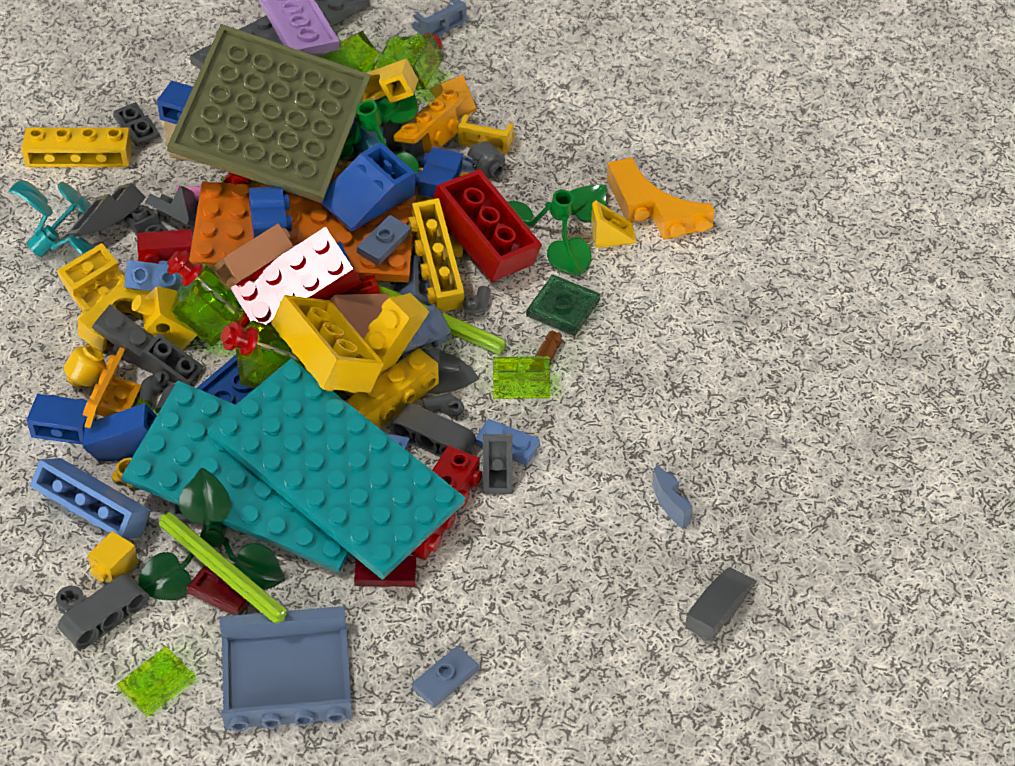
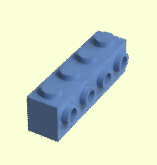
(90, 498)

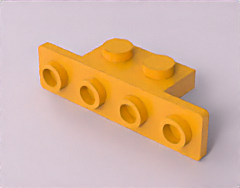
(435, 123)
(111, 393)

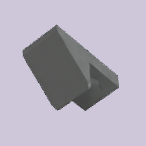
(182, 207)
(497, 464)

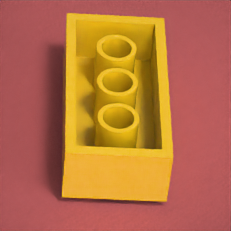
(327, 344)

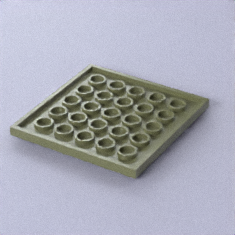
(269, 113)

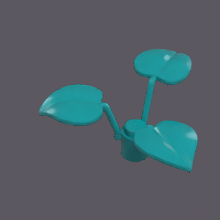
(46, 237)

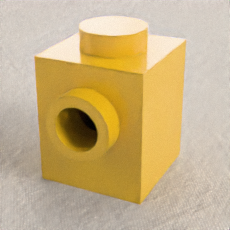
(112, 558)

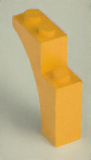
(643, 200)

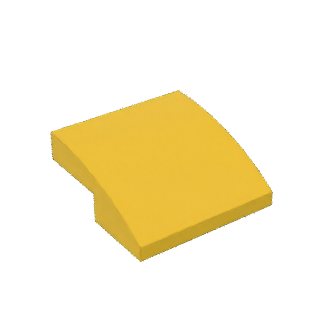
(90, 276)

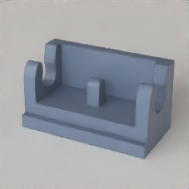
(441, 20)

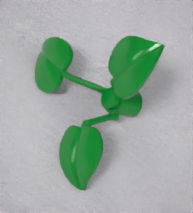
(371, 117)
(573, 254)

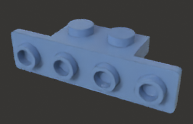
(150, 275)

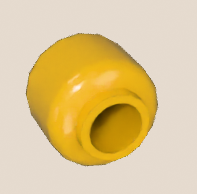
(84, 366)

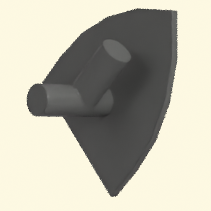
(452, 372)

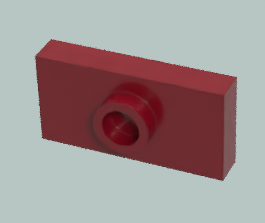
(402, 576)
(215, 591)

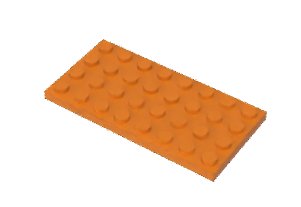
(226, 224)

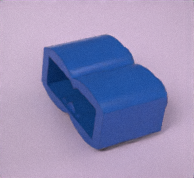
(438, 167)
(268, 209)

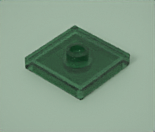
(563, 305)

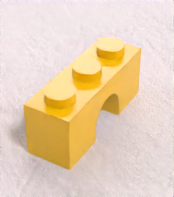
(393, 80)
(121, 299)

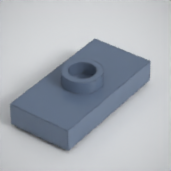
(384, 240)
(445, 676)

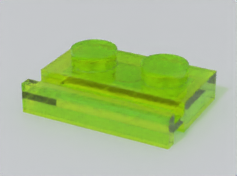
(156, 681)

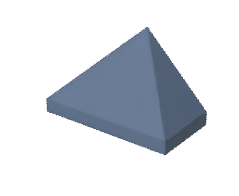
(416, 284)

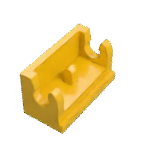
(471, 134)

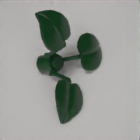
(207, 501)

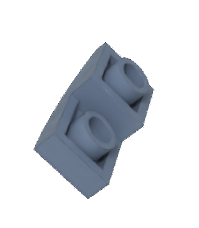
(666, 491)

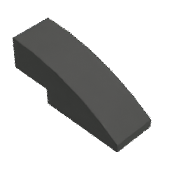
(108, 210)
(718, 603)

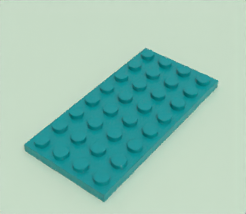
(181, 446)
(336, 468)

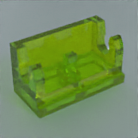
(521, 377)

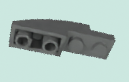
(144, 349)

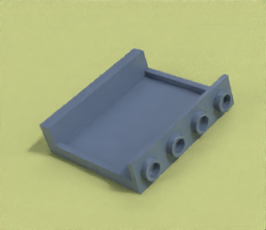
(285, 669)

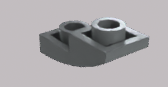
(140, 126)
(144, 220)

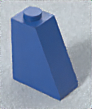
(118, 434)

